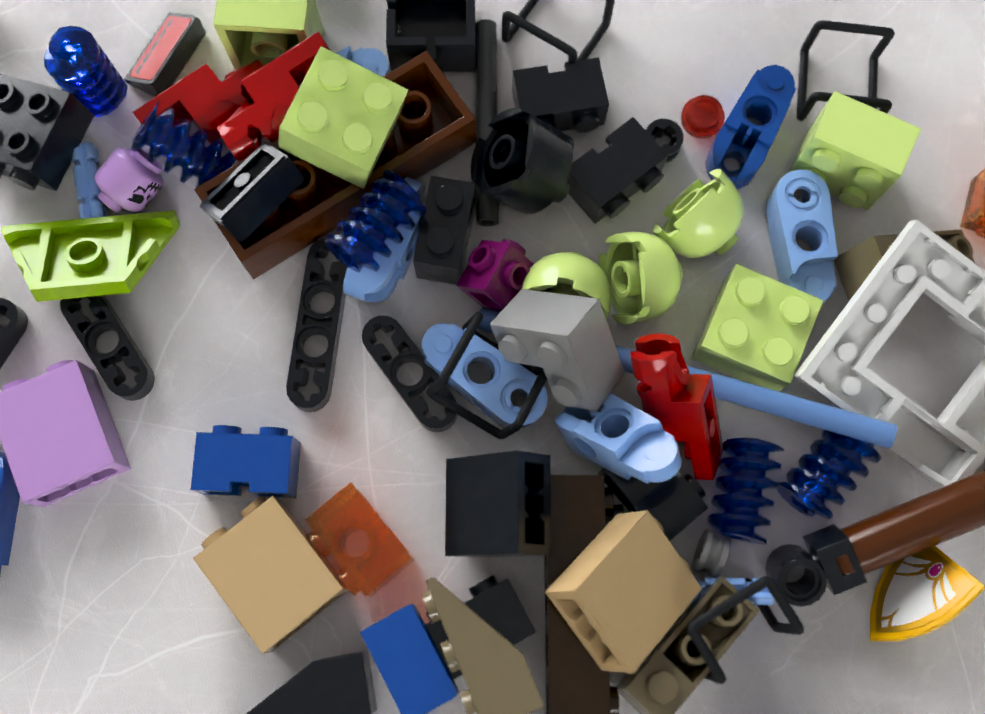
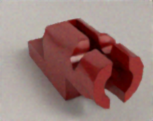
(272, 91)
(204, 98)
(679, 400)

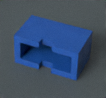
(234, 460)

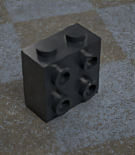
(38, 132)
(498, 505)

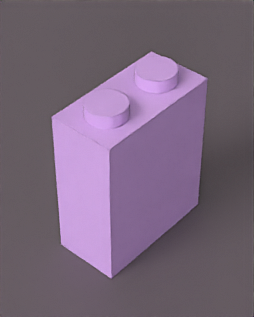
(59, 433)

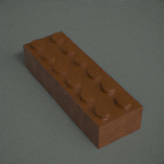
(426, 134)

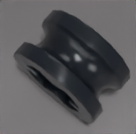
(667, 127)

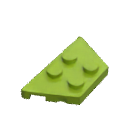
(89, 253)

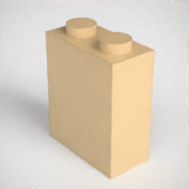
(269, 573)
(624, 591)

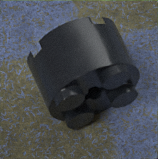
(523, 162)

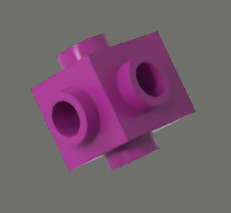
(495, 273)

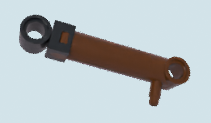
(844, 555)

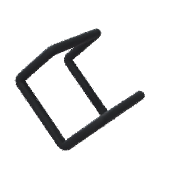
(518, 21)
(803, 106)
(432, 391)
(795, 627)

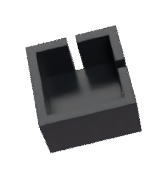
(435, 26)

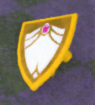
(920, 596)

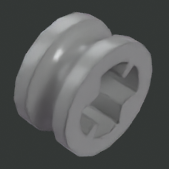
(711, 553)

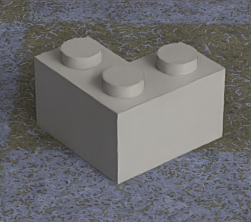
(564, 338)

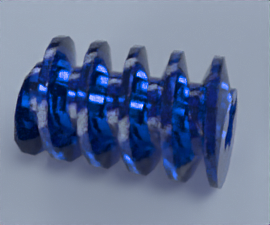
(84, 70)
(180, 148)
(375, 223)
(825, 471)
(744, 488)

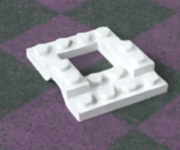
(838, 370)

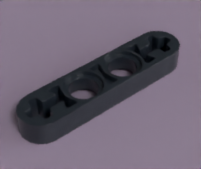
(313, 323)

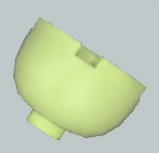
(703, 218)
(570, 275)
(641, 276)

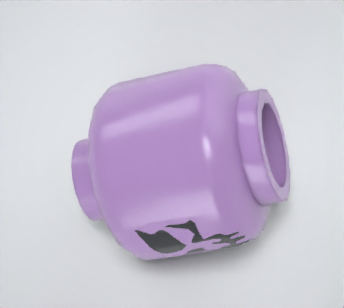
(128, 180)

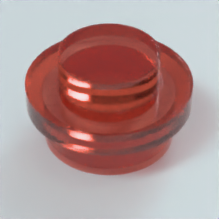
(702, 116)

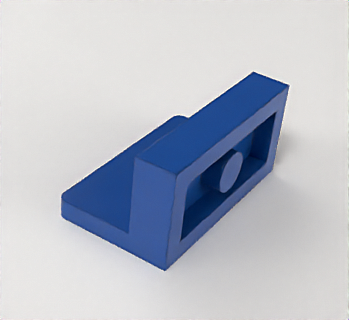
(410, 662)

